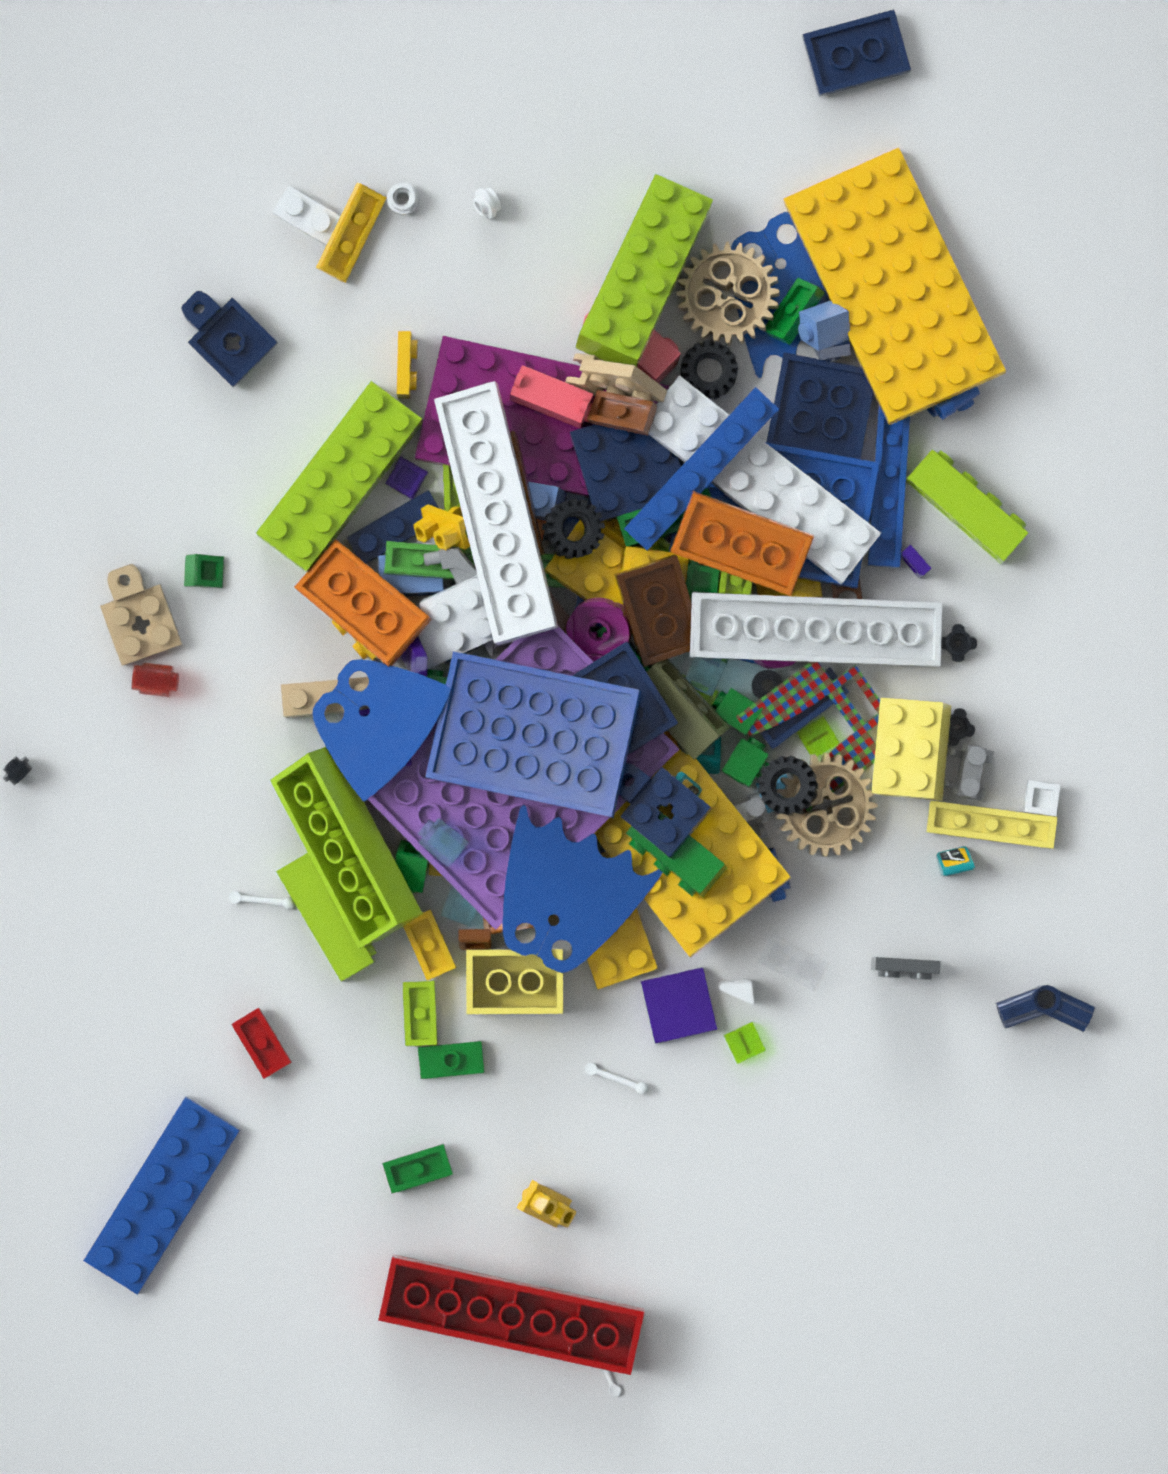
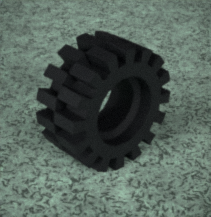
(715, 351)
(555, 533)
(768, 782)

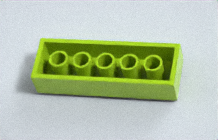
(644, 272)
(340, 477)
(346, 848)

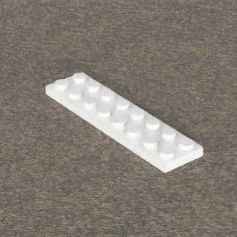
(766, 482)
(496, 513)
(815, 629)

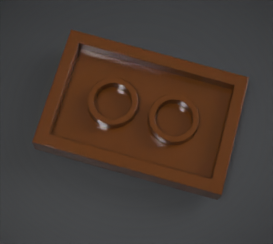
(657, 609)

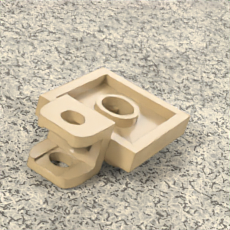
(615, 378)
(136, 601)

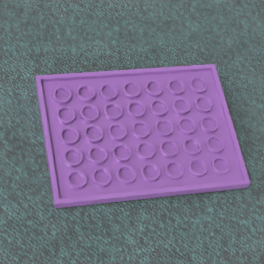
(489, 817)

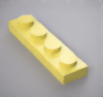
(991, 824)

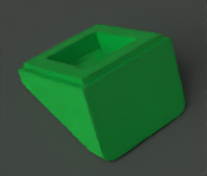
(203, 571)

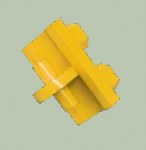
(443, 526)
(546, 1205)

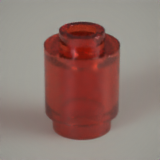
(155, 679)

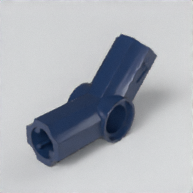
(1026, 1007)

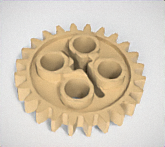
(743, 269)
(831, 832)

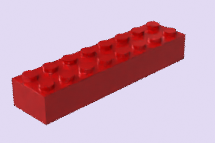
(511, 1314)

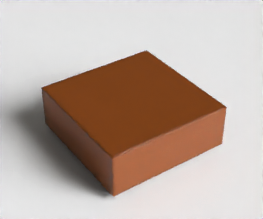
(474, 939)

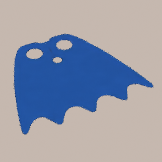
(798, 266)
(570, 881)

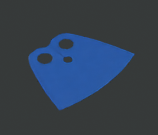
(399, 720)

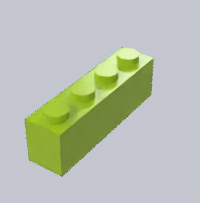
(967, 506)
(324, 919)

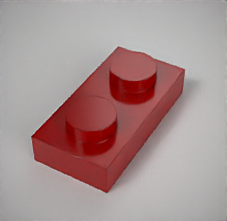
(261, 1043)

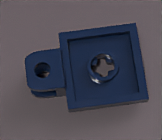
(215, 325)
(649, 795)

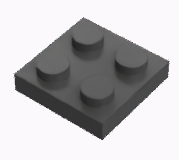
(892, 966)

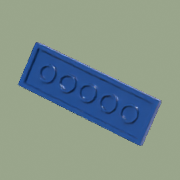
(161, 1195)

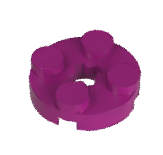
(594, 611)

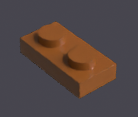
(622, 412)

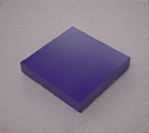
(678, 1005)

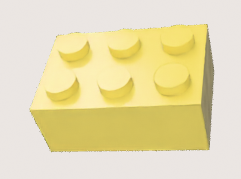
(911, 749)
(512, 983)

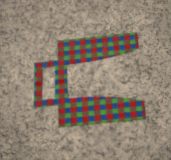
(806, 689)

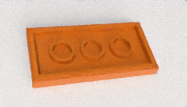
(742, 543)
(362, 603)

